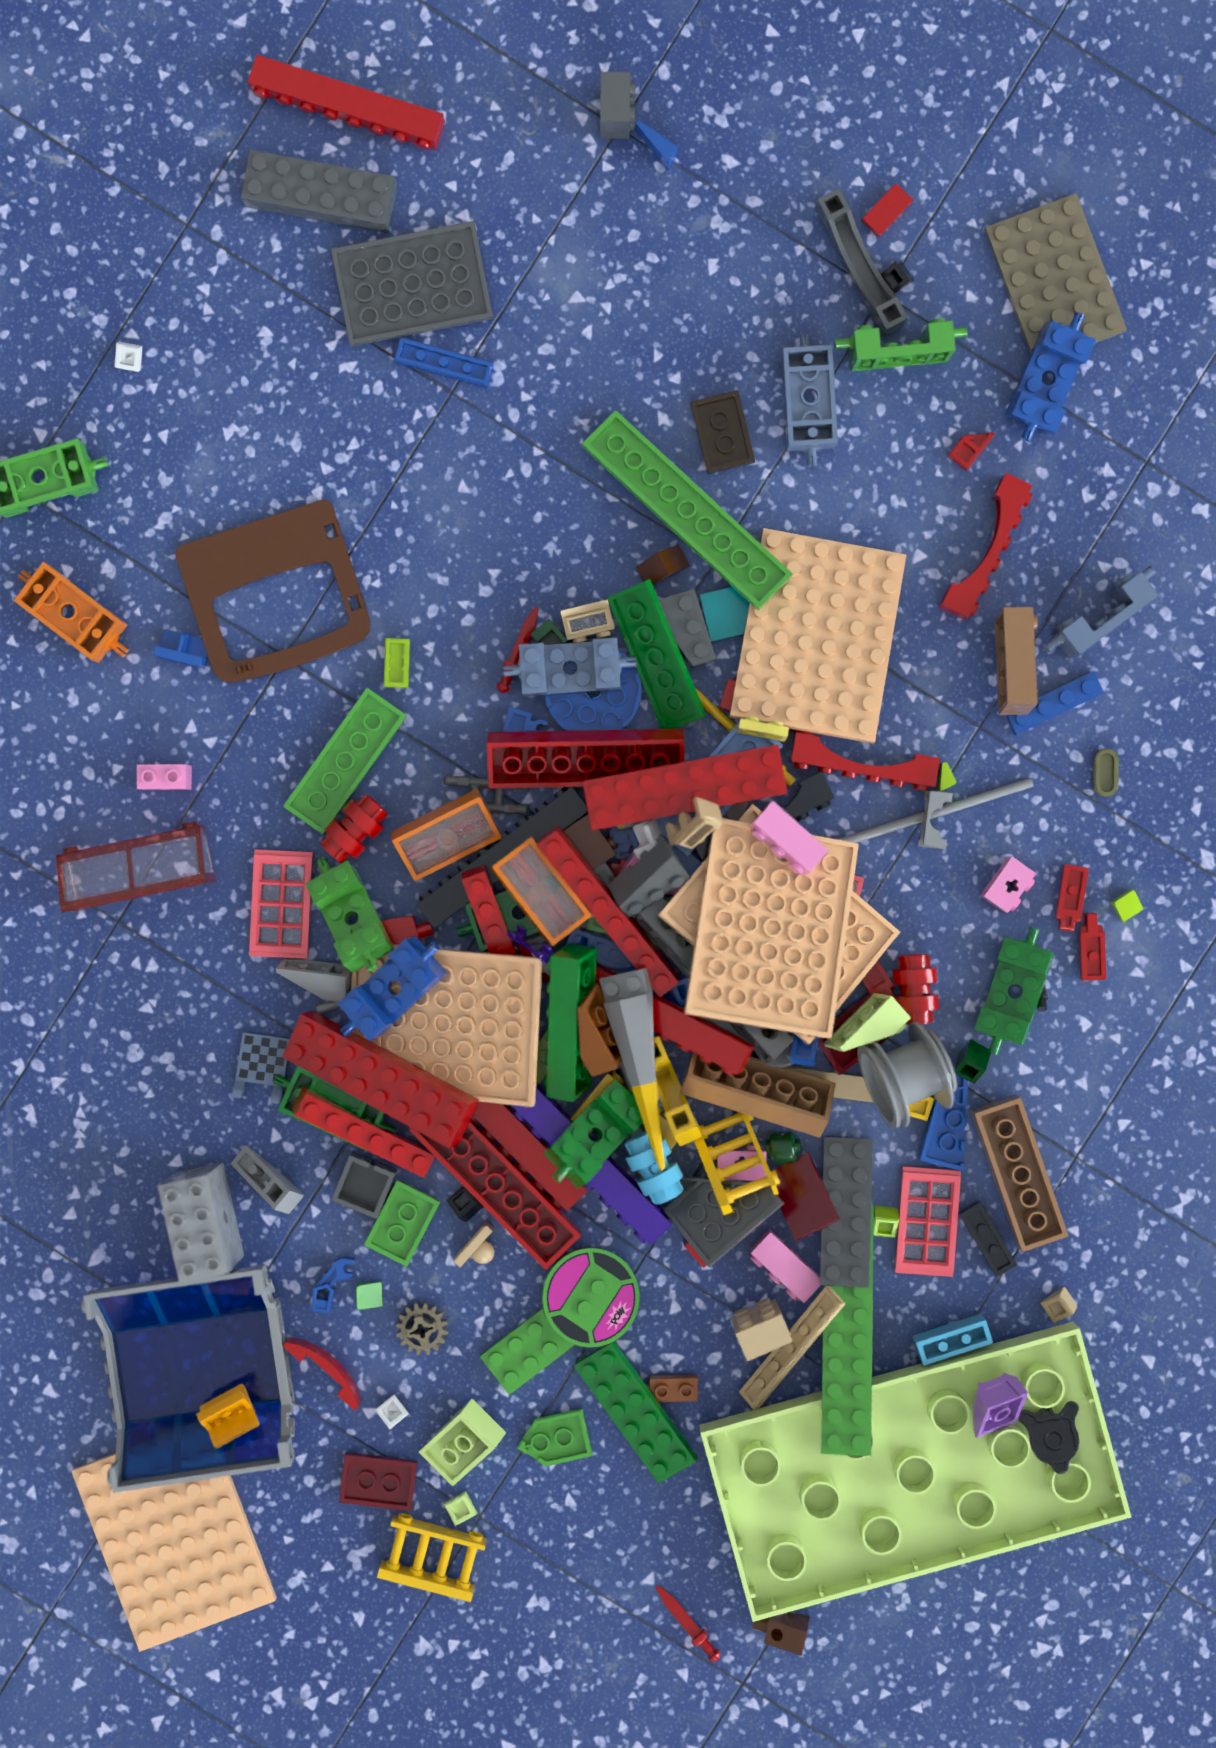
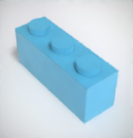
(952, 1339)

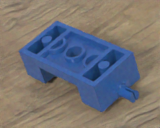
(1061, 352)
(374, 1004)

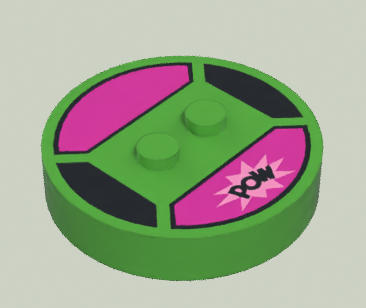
(590, 1297)

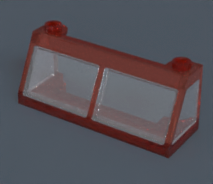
(134, 868)

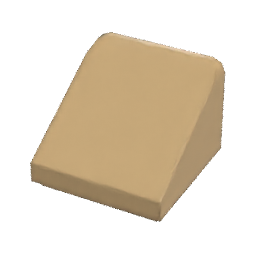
(1059, 1305)

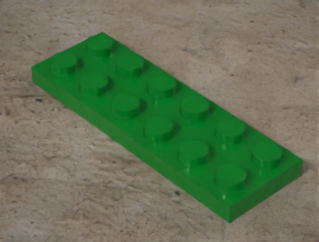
(656, 655)
(635, 1411)

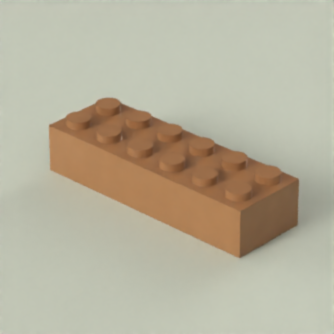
(763, 1092)
(1019, 1173)

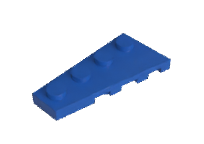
(945, 1131)

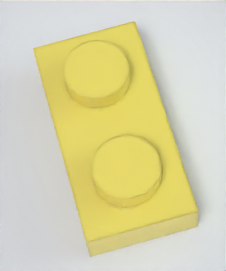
(752, 727)

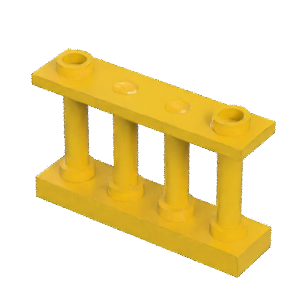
(718, 1175)
(415, 1575)

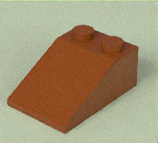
(596, 1037)

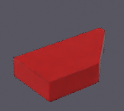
(969, 449)

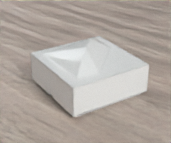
(128, 356)
(392, 1411)

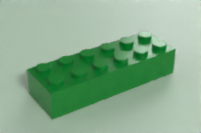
(571, 978)

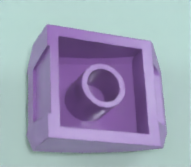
(997, 1404)

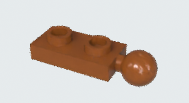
(674, 1387)

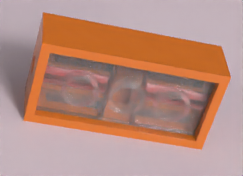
(445, 835)
(540, 892)

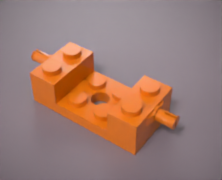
(92, 626)

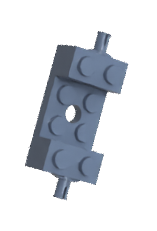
(813, 424)
(1131, 594)
(596, 661)

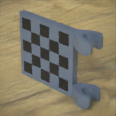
(260, 1063)

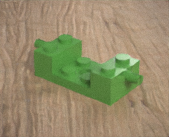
(935, 346)
(66, 472)
(338, 896)

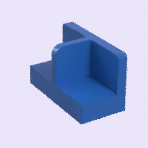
(182, 649)

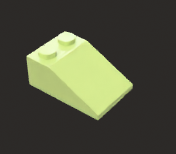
(873, 1020)
(462, 1442)

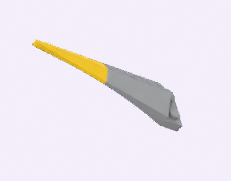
(630, 1014)

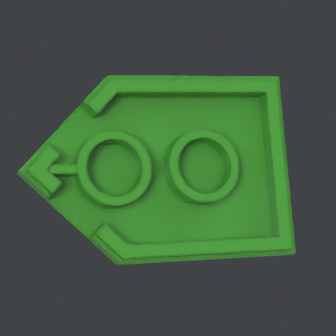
(557, 1438)

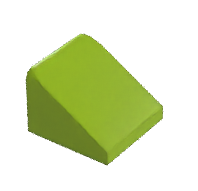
(945, 777)
(1127, 905)
(885, 1221)

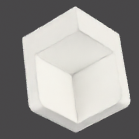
(646, 834)

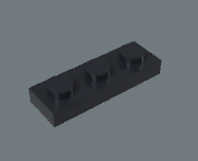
(987, 1239)

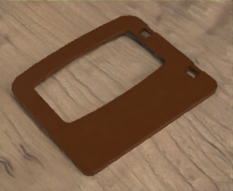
(263, 550)

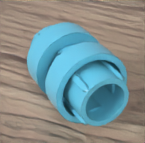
(659, 1184)

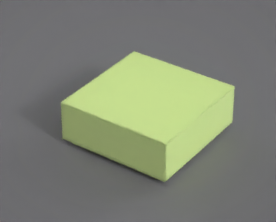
(460, 1508)

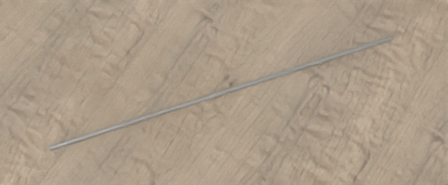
(855, 838)

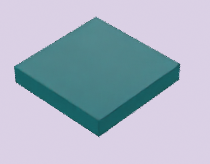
(724, 613)

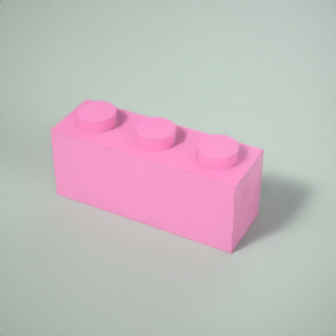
(788, 839)
(785, 1266)

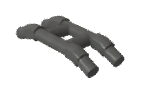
(498, 805)

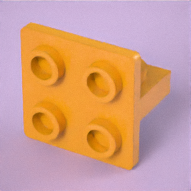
(228, 1416)

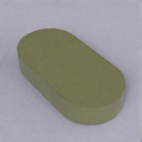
(1105, 772)

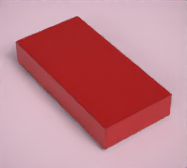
(887, 210)

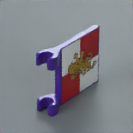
(527, 950)

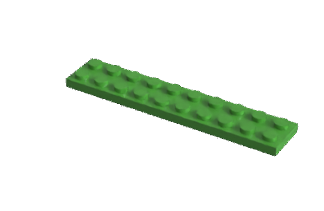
(687, 510)
(848, 1372)

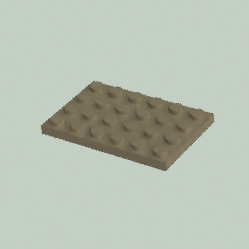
(1054, 271)

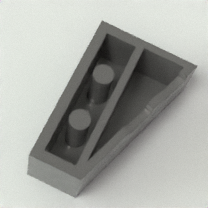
(688, 628)
(649, 879)

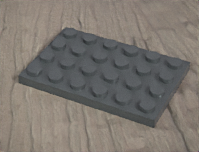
(412, 283)

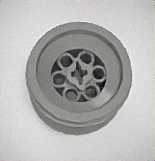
(907, 1075)

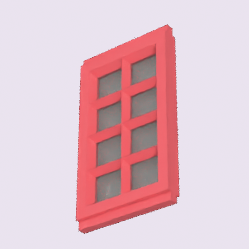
(281, 904)
(927, 1221)

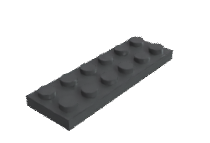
(849, 1186)

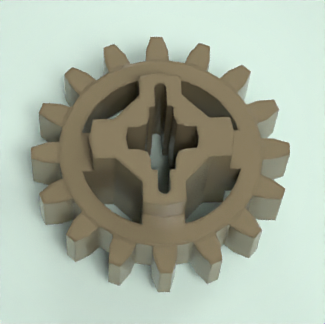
(424, 1337)

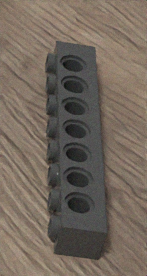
(681, 956)

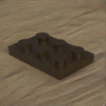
(722, 432)

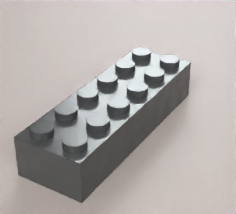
(319, 191)

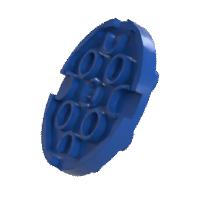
(605, 712)

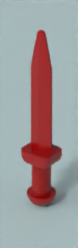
(523, 638)
(699, 1636)

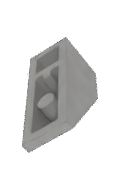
(322, 979)
(267, 1180)

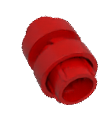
(346, 837)
(915, 976)

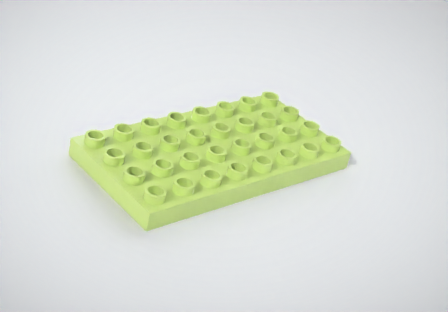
(929, 1492)

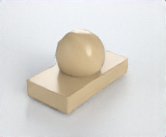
(477, 1247)

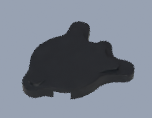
(1053, 1435)

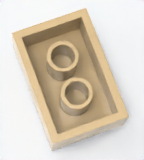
(761, 1328)

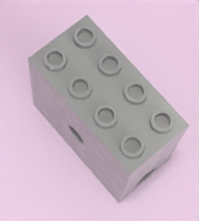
(201, 1222)

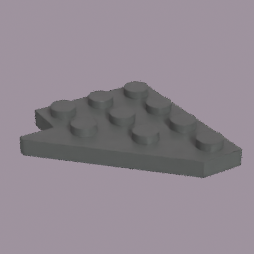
(702, 1220)

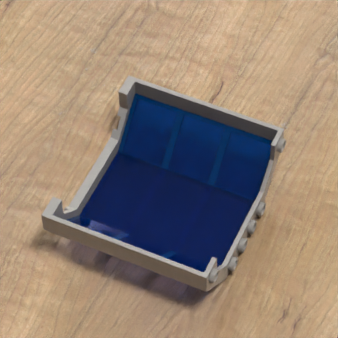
(176, 1351)

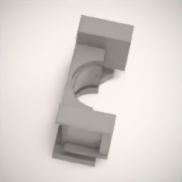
(930, 836)

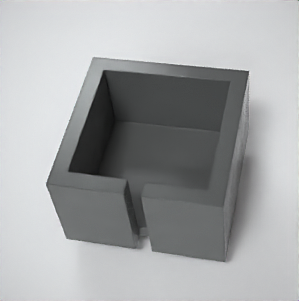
(617, 105)
(364, 1185)

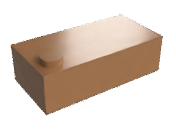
(1016, 660)

